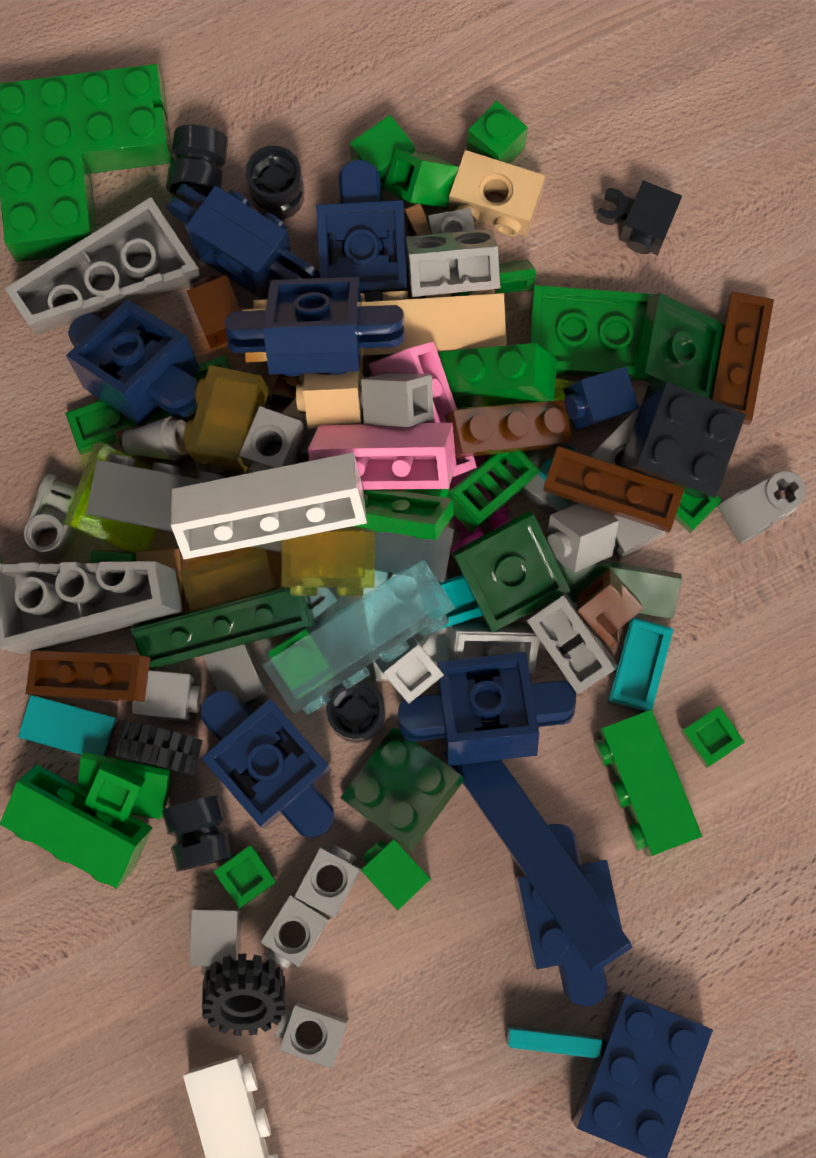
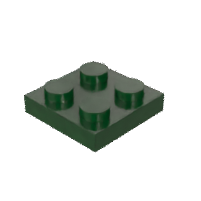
(679, 346)
(510, 571)
(402, 789)

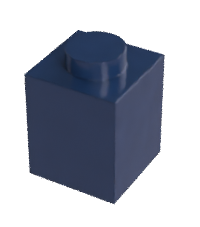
(600, 398)

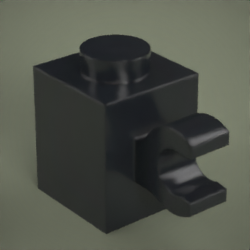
(645, 217)

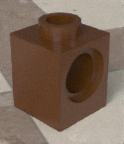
(212, 303)

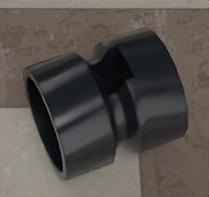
(197, 156)
(275, 182)
(356, 712)
(192, 817)

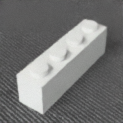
(268, 506)
(227, 1111)

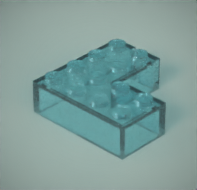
(357, 636)

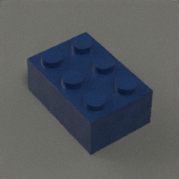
(642, 1077)

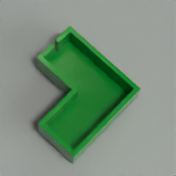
(61, 134)

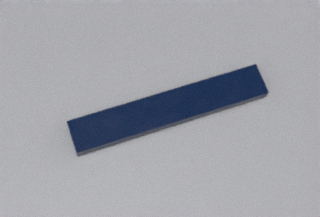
(545, 863)

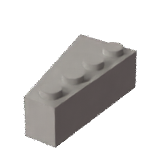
(119, 262)
(80, 600)

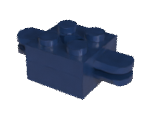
(363, 234)
(238, 239)
(314, 327)
(134, 363)
(487, 691)
(267, 764)
(546, 938)

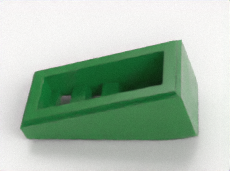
(467, 512)

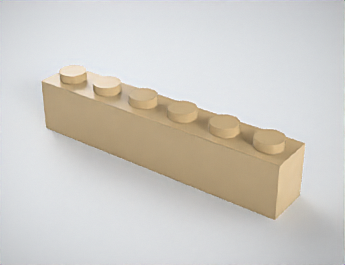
(438, 318)

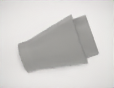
(158, 439)

